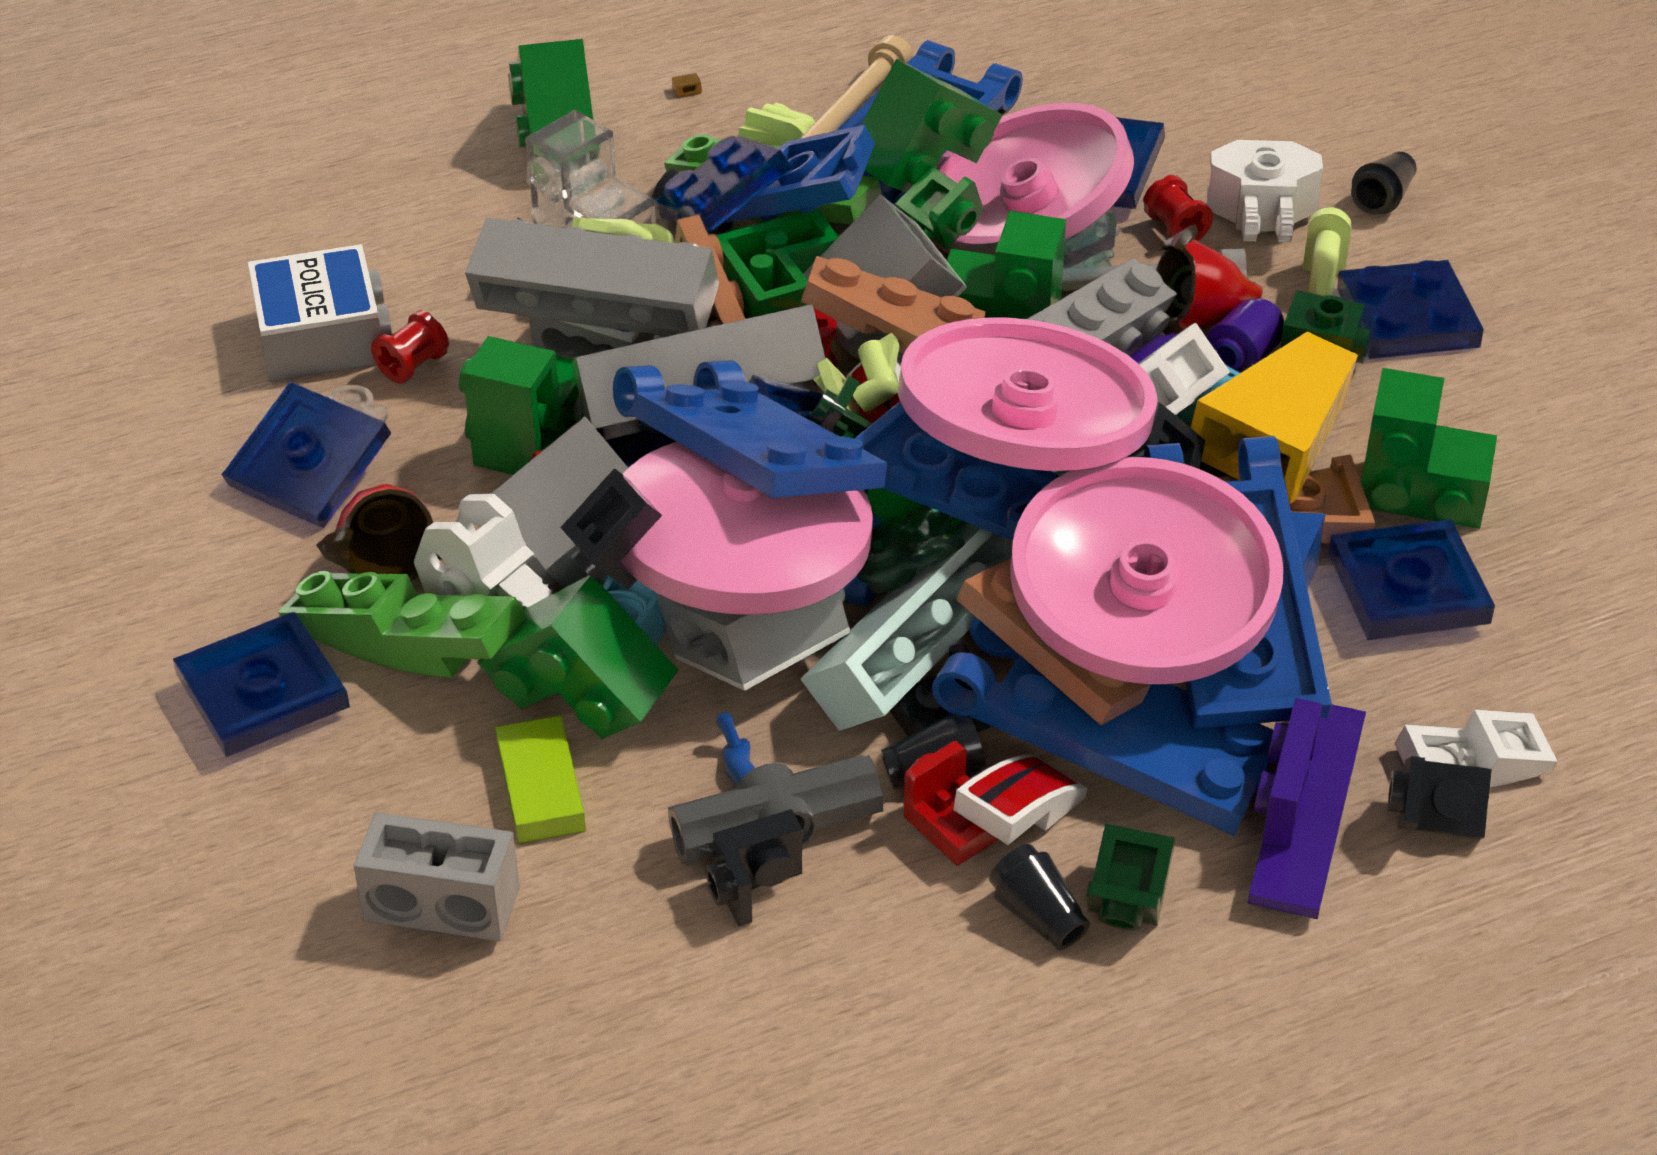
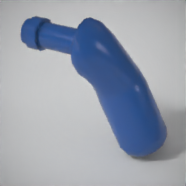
(736, 752)

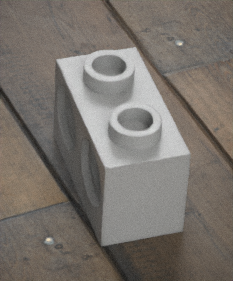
(437, 876)

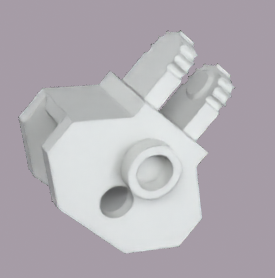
(1264, 186)
(479, 561)

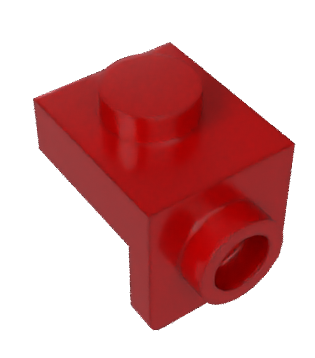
(930, 800)

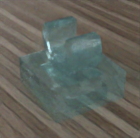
(1093, 244)

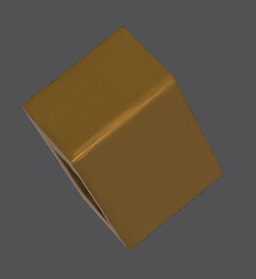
(686, 85)

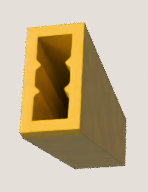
(1285, 396)

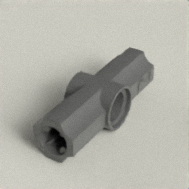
(816, 796)

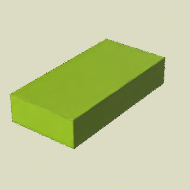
(540, 779)

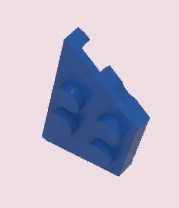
(822, 172)

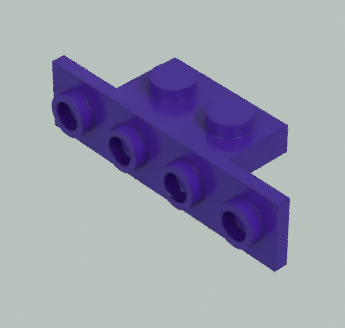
(1304, 805)

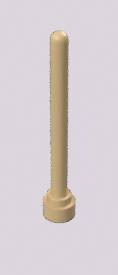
(880, 62)

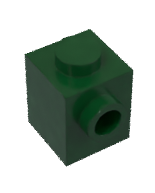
(1329, 319)

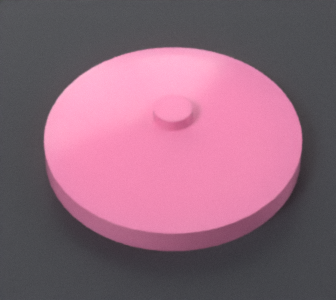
(1047, 163)
(1027, 394)
(737, 547)
(1146, 571)

